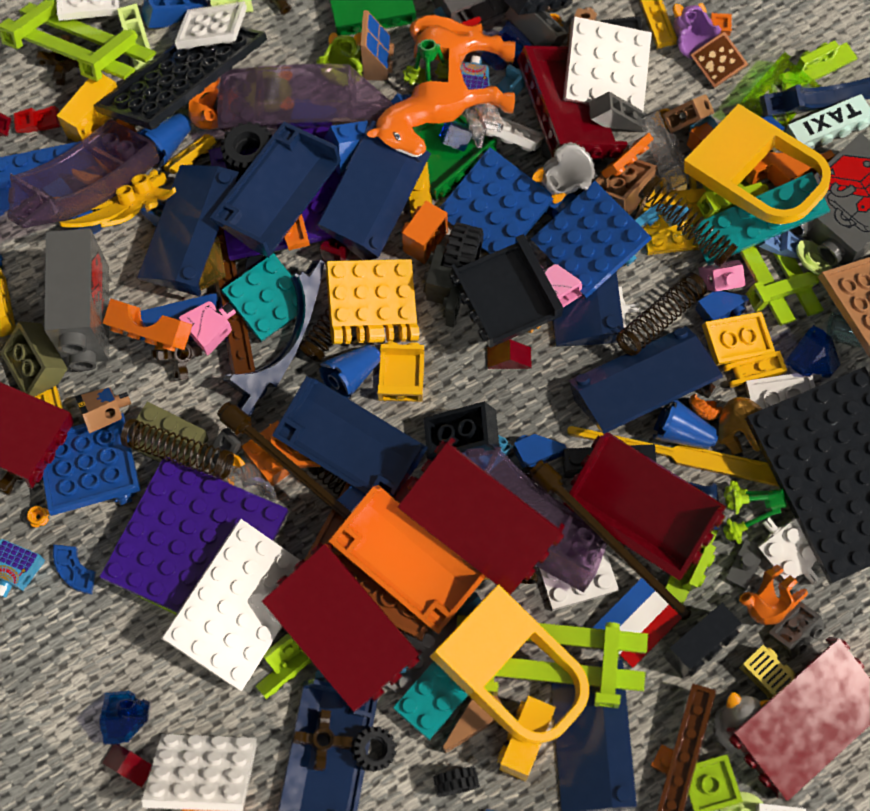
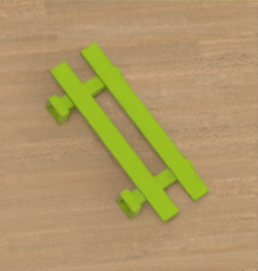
(89, 62)
(765, 289)
(606, 677)

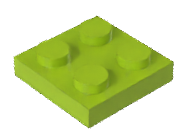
(714, 785)

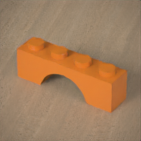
(166, 330)

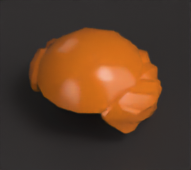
(705, 409)

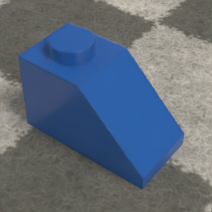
(536, 448)

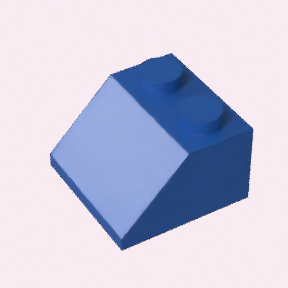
(346, 139)

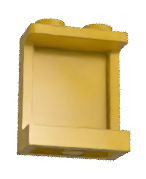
(401, 372)

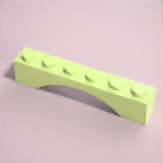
(131, 19)

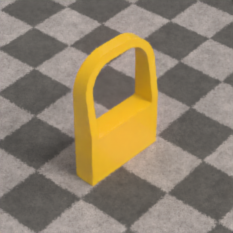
(737, 148)
(487, 642)

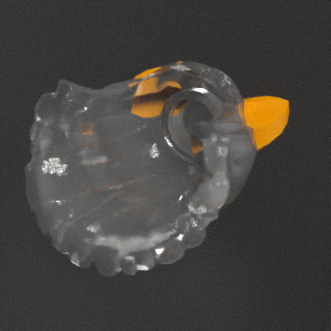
(250, 479)

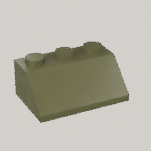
(33, 359)
(167, 421)

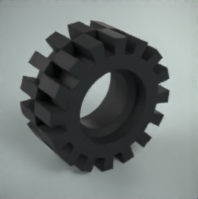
(363, 759)
(456, 781)

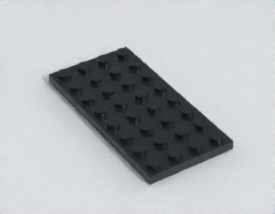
(175, 79)

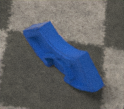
(72, 570)

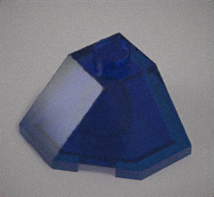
(507, 33)
(814, 354)
(122, 716)

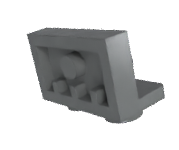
(797, 630)

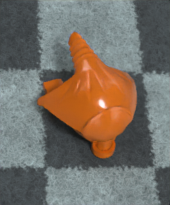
(202, 111)
(765, 606)

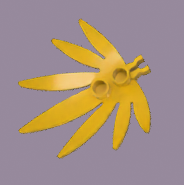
(127, 202)

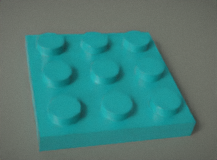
(264, 297)

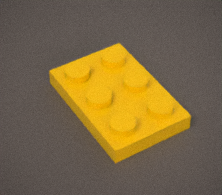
(738, 338)

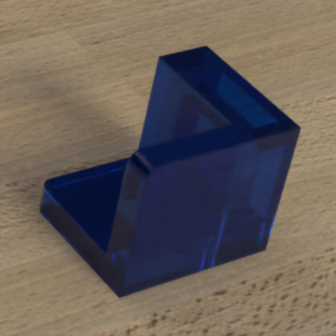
(455, 135)

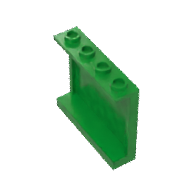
(389, 13)
(446, 164)

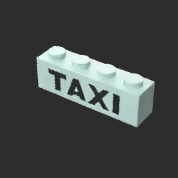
(831, 122)

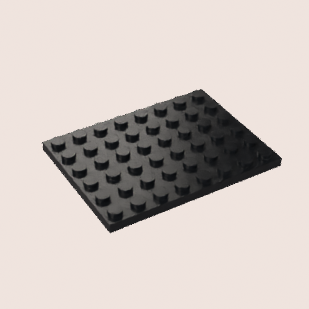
(822, 463)

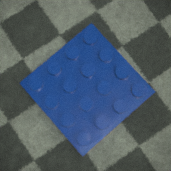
(498, 201)
(591, 238)
(90, 469)

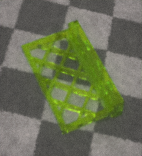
(770, 78)

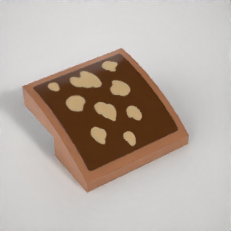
(719, 60)

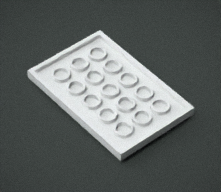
(224, 616)

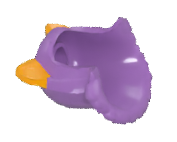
(693, 28)

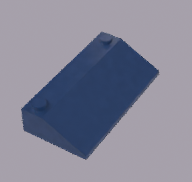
(276, 188)
(371, 196)
(185, 228)
(592, 318)
(646, 381)
(348, 439)
(594, 753)
(342, 780)

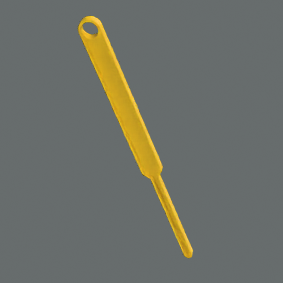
(699, 458)

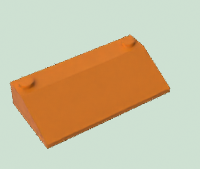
(406, 559)

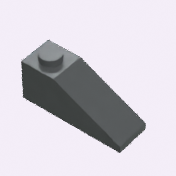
(616, 113)

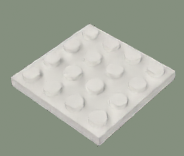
(605, 60)
(200, 773)

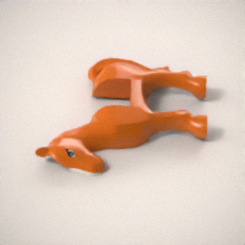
(438, 100)

